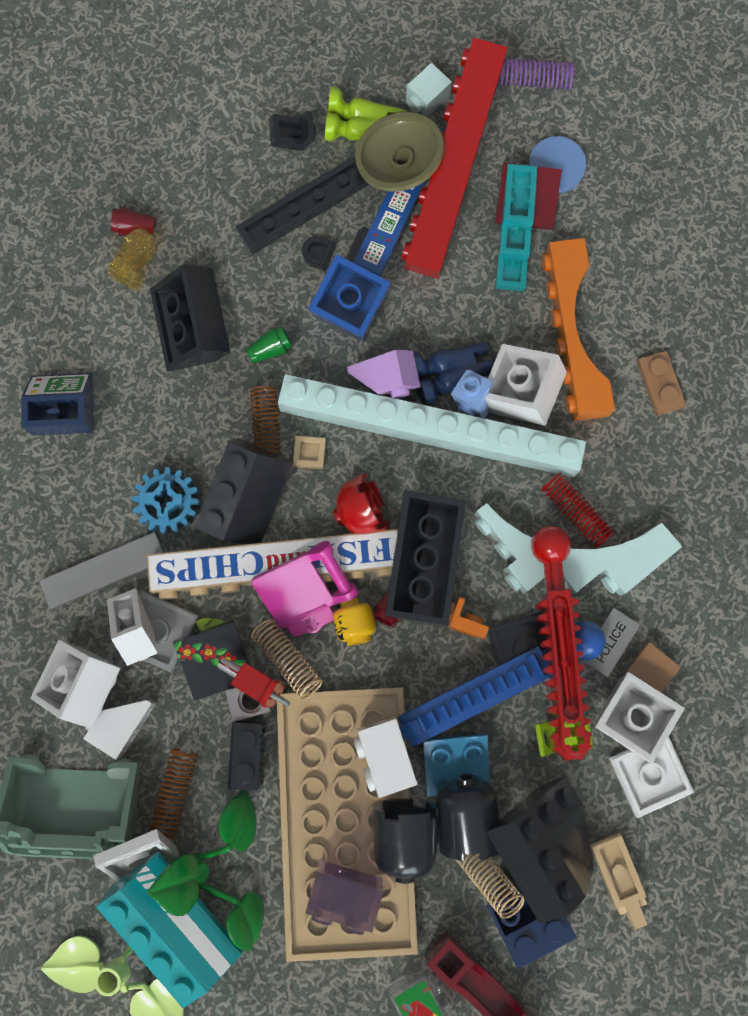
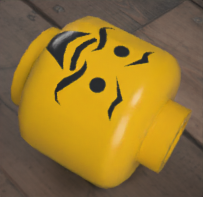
(354, 622)

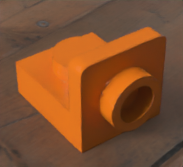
(469, 624)

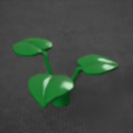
(180, 881)

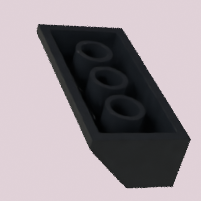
(425, 559)

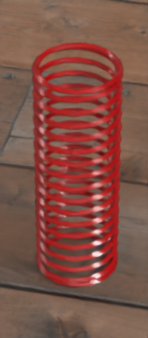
(607, 534)

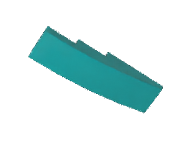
(516, 227)

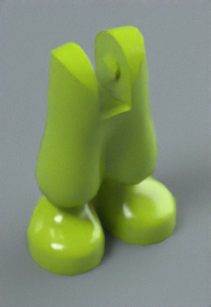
(359, 113)

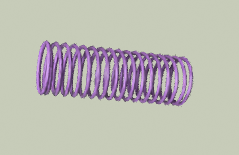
(567, 74)

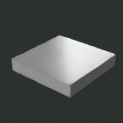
(168, 624)

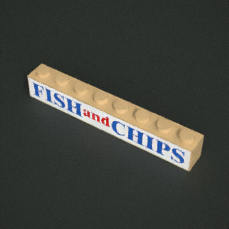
(237, 565)

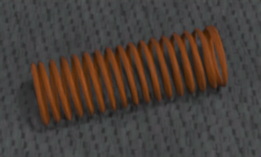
(273, 391)
(173, 751)

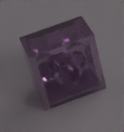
(345, 897)

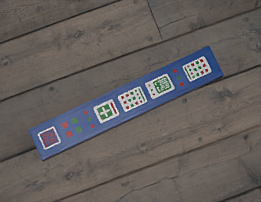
(387, 228)

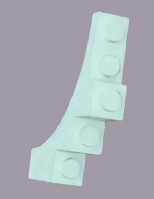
(619, 565)

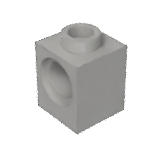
(238, 707)

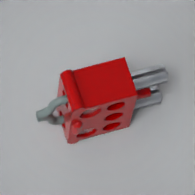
(255, 683)

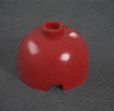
(360, 506)

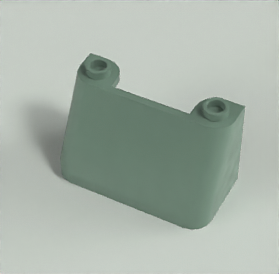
(66, 809)

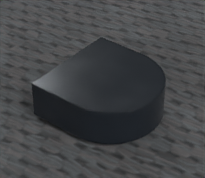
(317, 252)

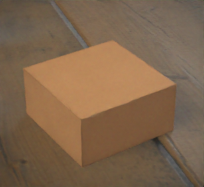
(653, 667)

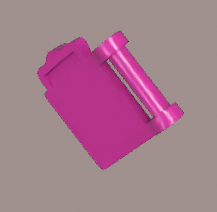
(298, 593)

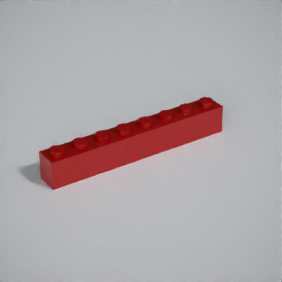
(461, 140)

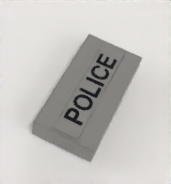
(618, 633)

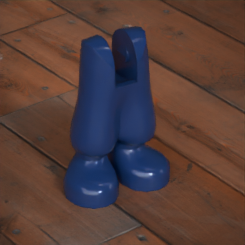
(450, 366)

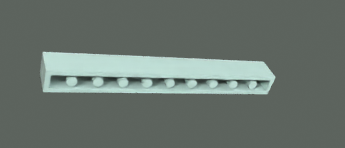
(431, 426)

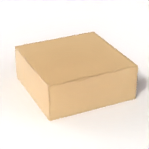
(309, 452)

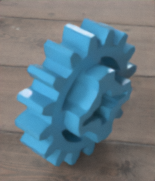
(165, 514)

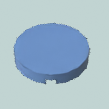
(560, 154)

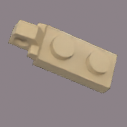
(620, 878)

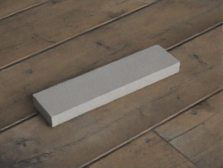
(99, 571)

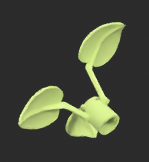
(78, 968)

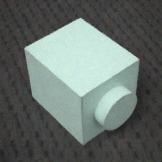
(428, 90)

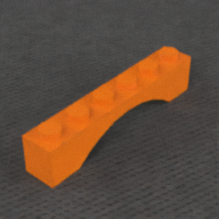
(588, 388)

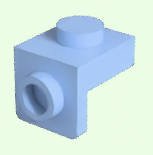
(470, 394)

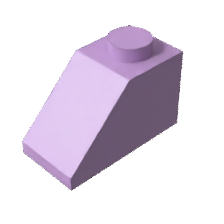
(388, 373)

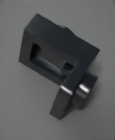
(292, 132)

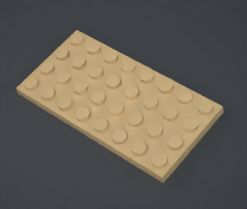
(331, 820)

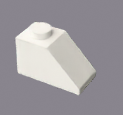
(131, 627)
(118, 727)

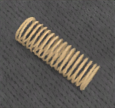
(316, 680)
(483, 891)

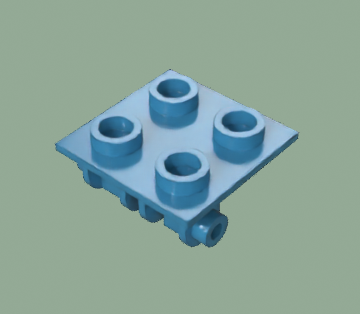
(455, 756)

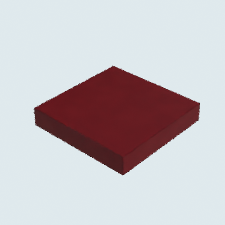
(545, 198)

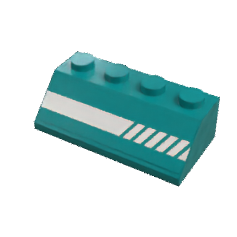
(180, 951)

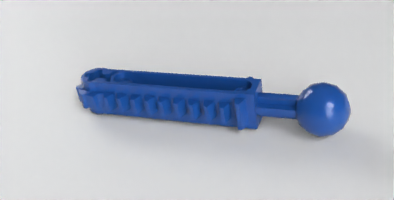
(490, 688)

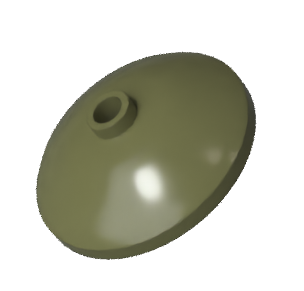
(395, 141)

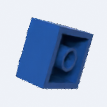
(350, 297)

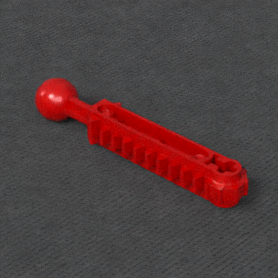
(552, 547)

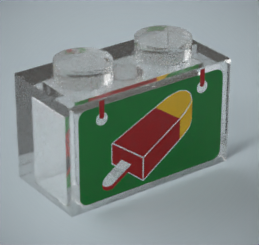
(419, 996)

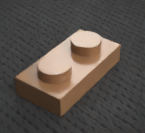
(661, 383)

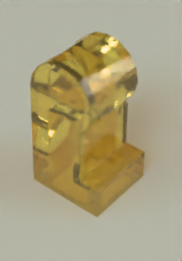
(131, 258)

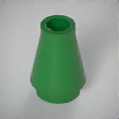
(270, 345)

